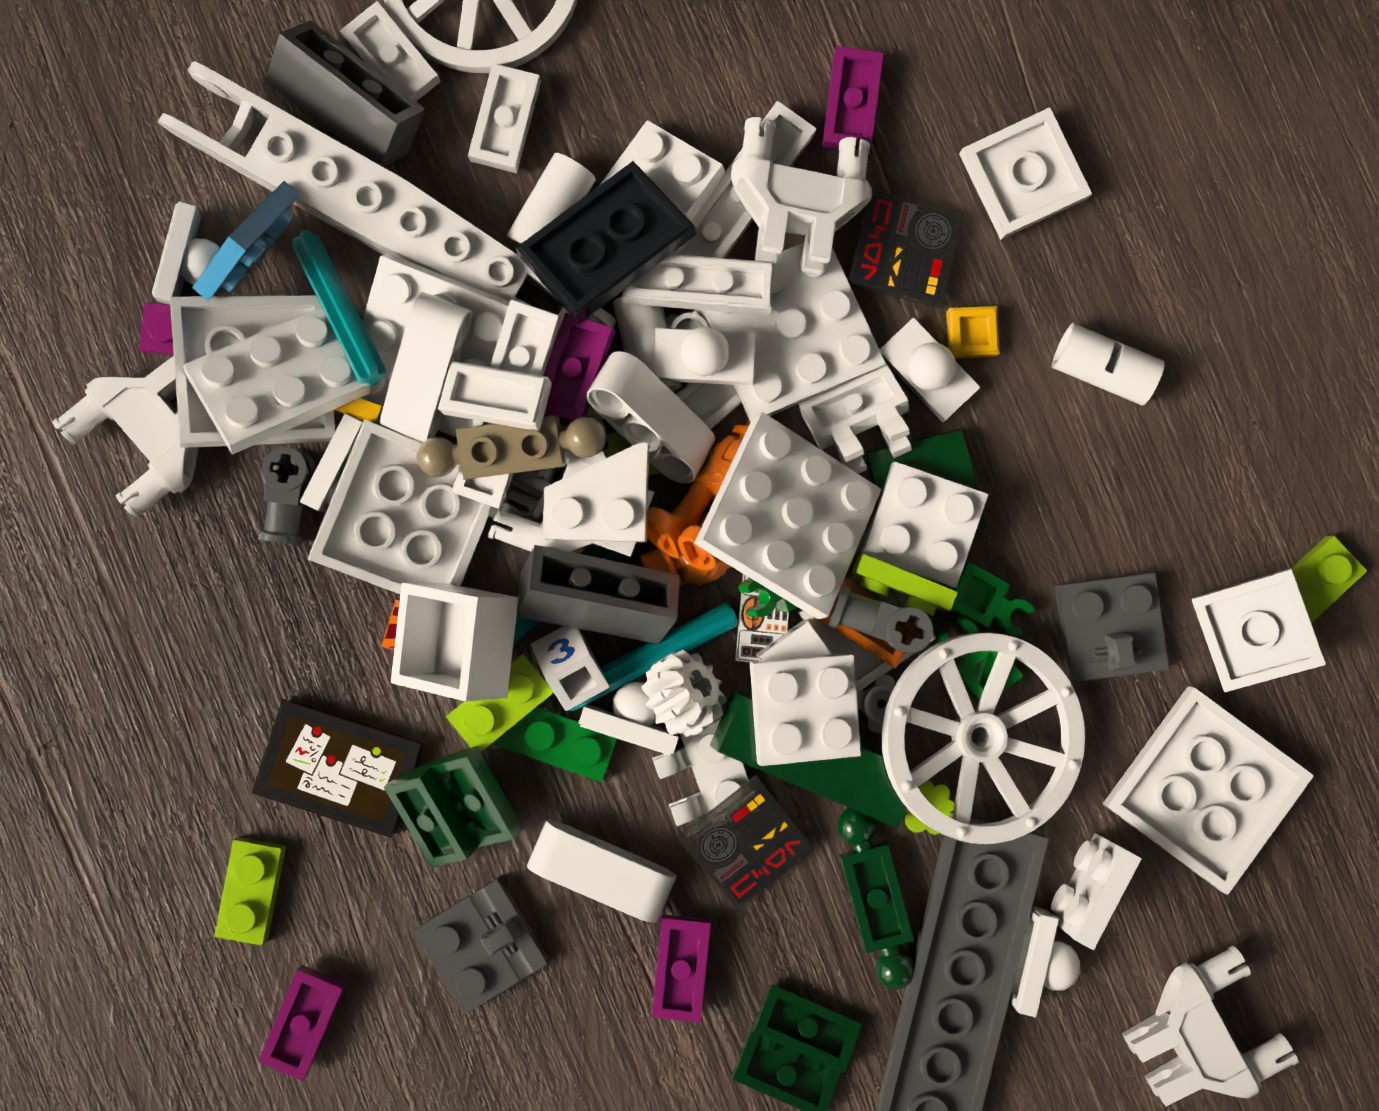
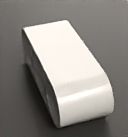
(429, 344)
(650, 413)
(601, 871)

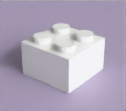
(454, 641)

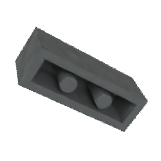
(343, 94)
(597, 595)

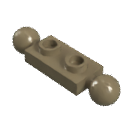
(508, 449)

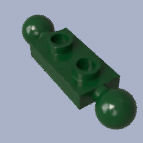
(876, 898)

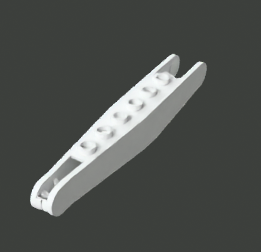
(358, 195)

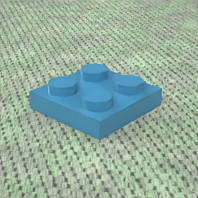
(248, 243)

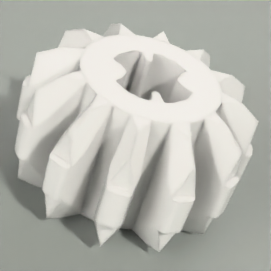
(684, 693)

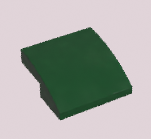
(937, 454)
(453, 807)
(796, 1050)

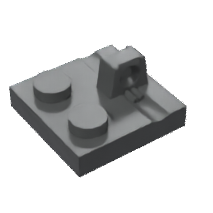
(1111, 627)
(481, 945)

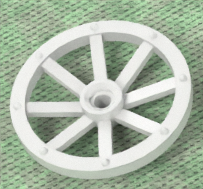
(480, 61)
(992, 738)

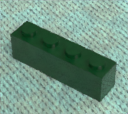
(850, 781)

